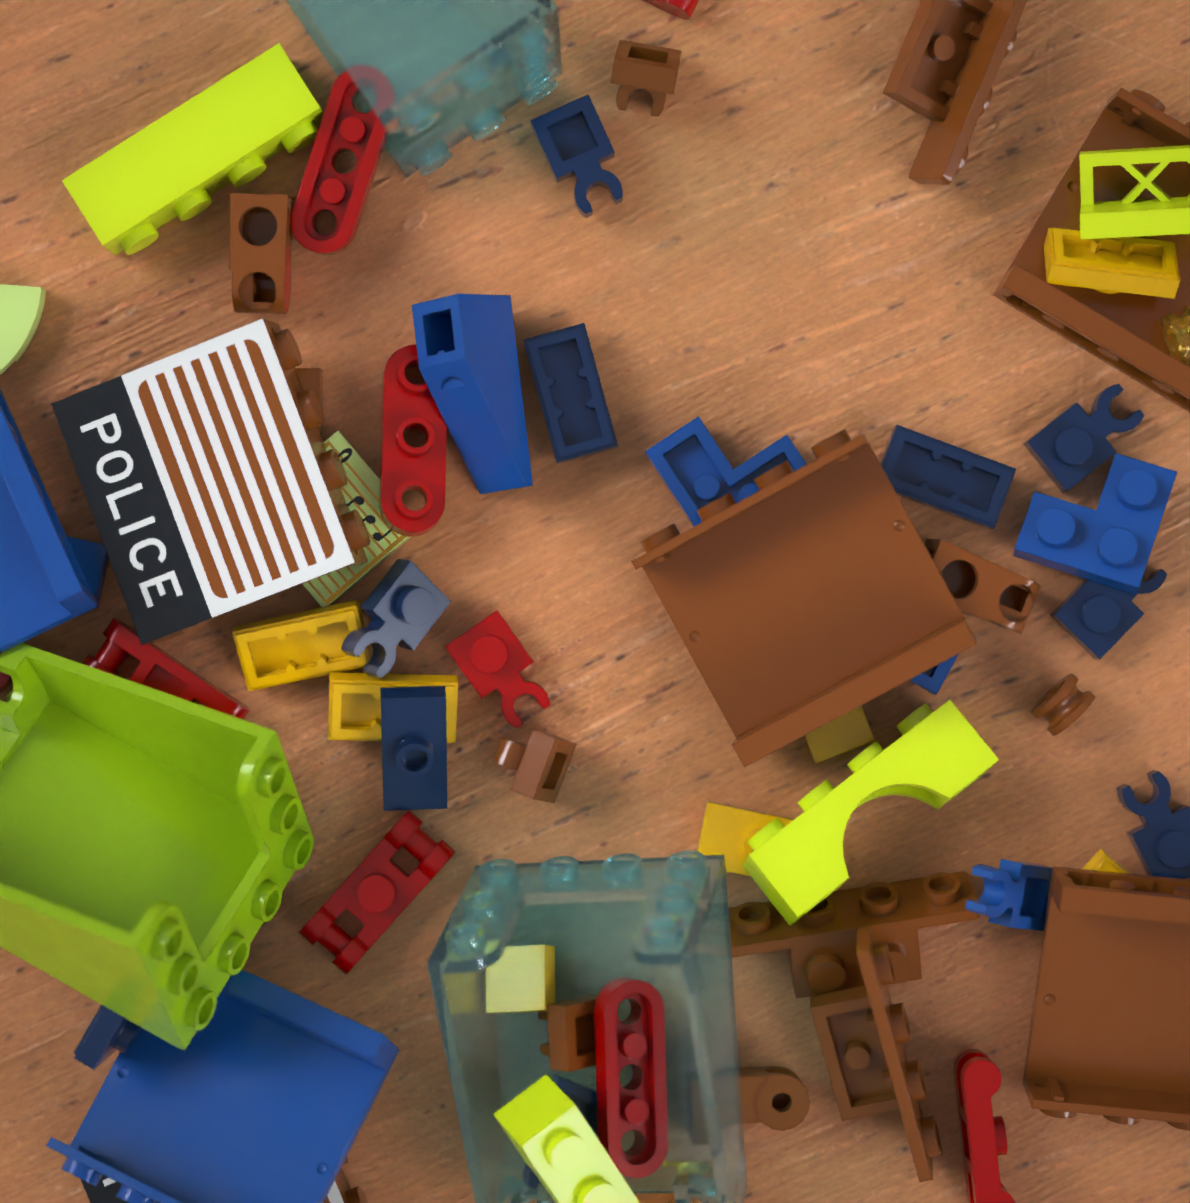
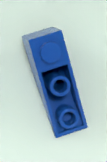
(474, 377)

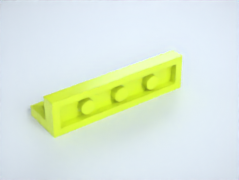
(1130, 215)

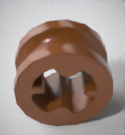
(1062, 704)

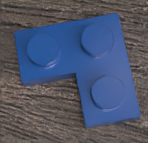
(700, 472)
(1102, 543)

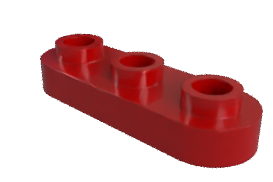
(327, 189)
(404, 466)
(643, 1101)

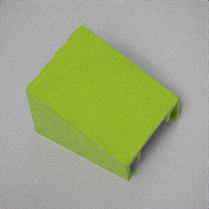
(138, 839)

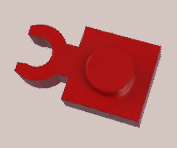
(492, 660)

